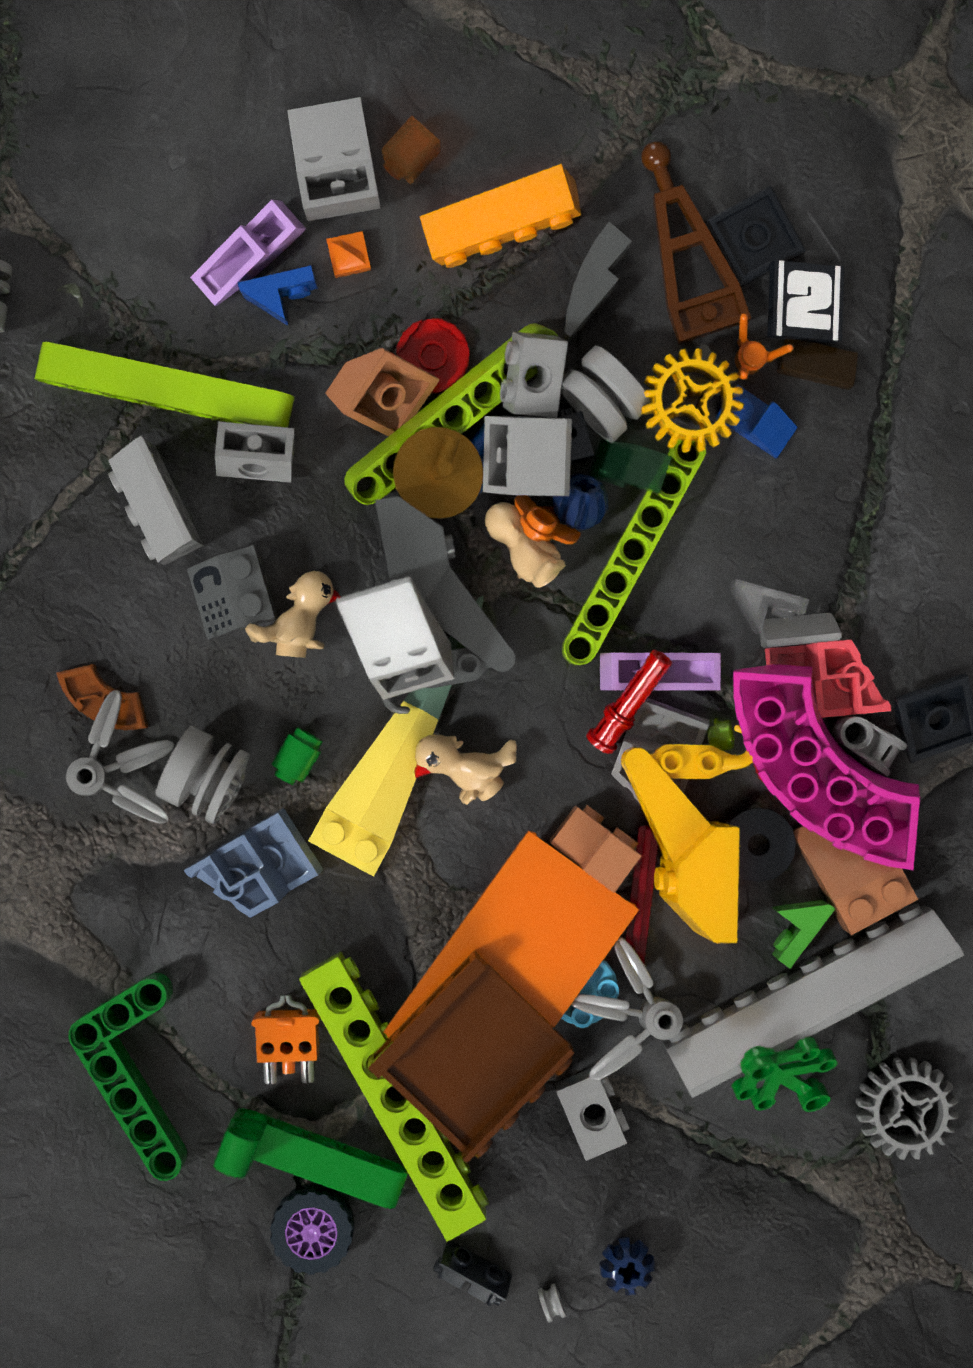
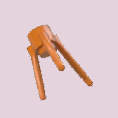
(752, 354)

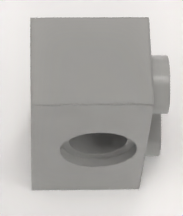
(543, 393)
(254, 452)
(597, 1134)

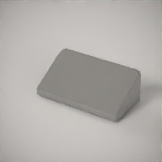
(800, 630)

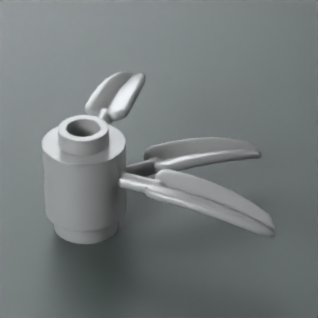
(126, 761)
(619, 1010)

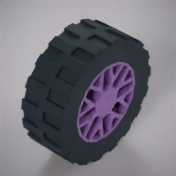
(312, 1229)

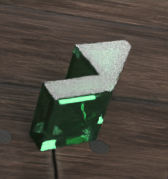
(631, 465)

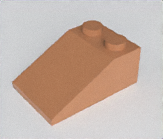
(853, 886)

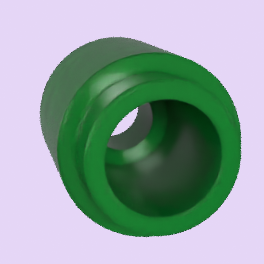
(297, 756)

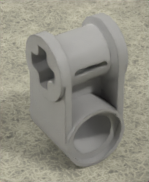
(873, 746)

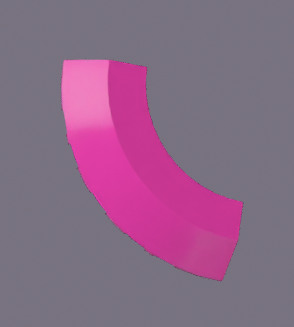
(818, 777)

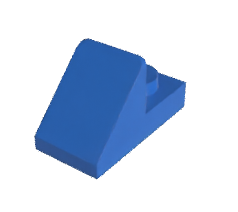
(268, 290)
(763, 424)

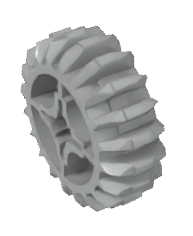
(892, 1114)

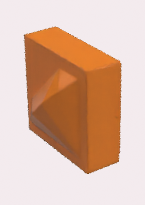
(348, 254)

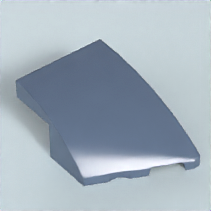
(258, 865)

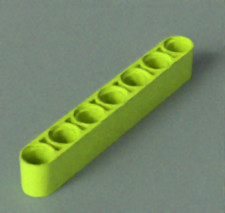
(162, 387)
(433, 415)
(629, 569)

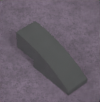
(594, 278)

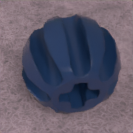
(585, 503)
(619, 1257)

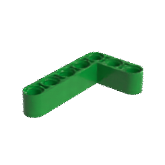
(127, 1074)
(309, 1156)

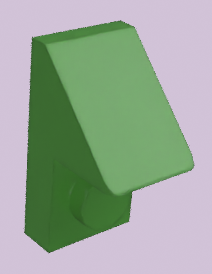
(807, 921)

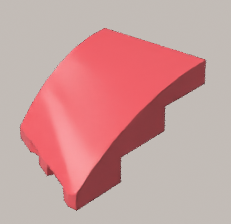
(838, 677)

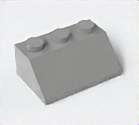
(153, 502)

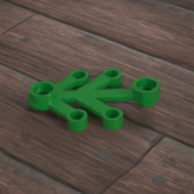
(764, 1063)

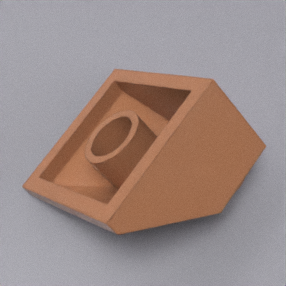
(381, 390)

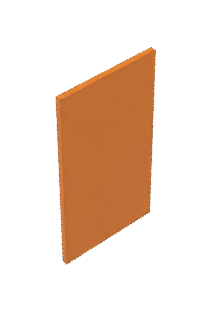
(537, 927)

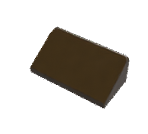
(819, 364)

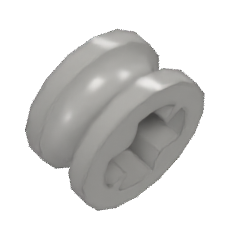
(551, 1303)

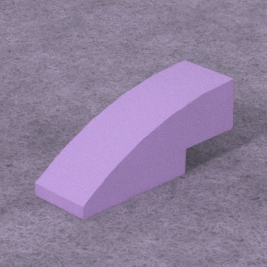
(248, 251)
(687, 671)

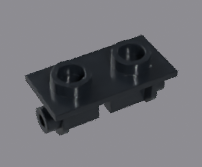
(487, 1280)

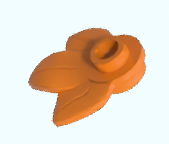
(542, 523)

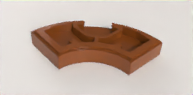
(88, 691)

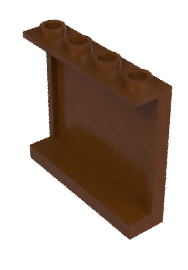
(472, 1056)

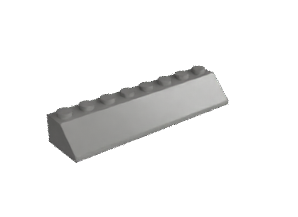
(813, 996)

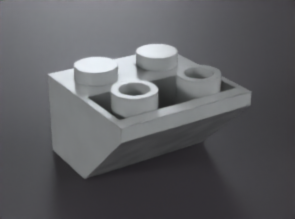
(527, 455)

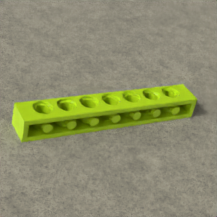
(450, 1214)

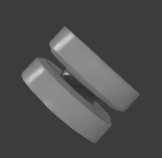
(604, 393)

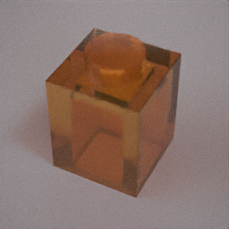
(410, 151)

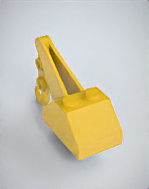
(698, 855)

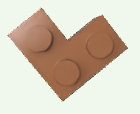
(595, 848)

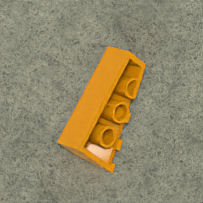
(501, 216)

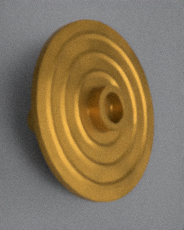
(438, 472)

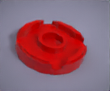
(436, 348)

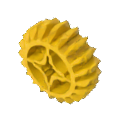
(683, 385)

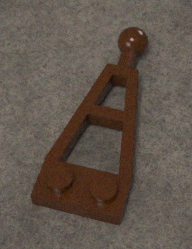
(707, 312)

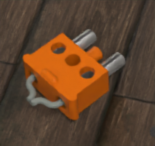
(290, 1027)

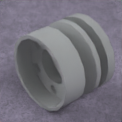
(202, 774)

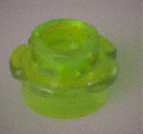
(721, 735)

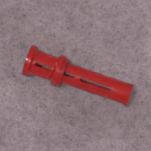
(620, 715)

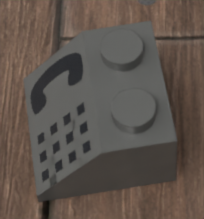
(232, 592)

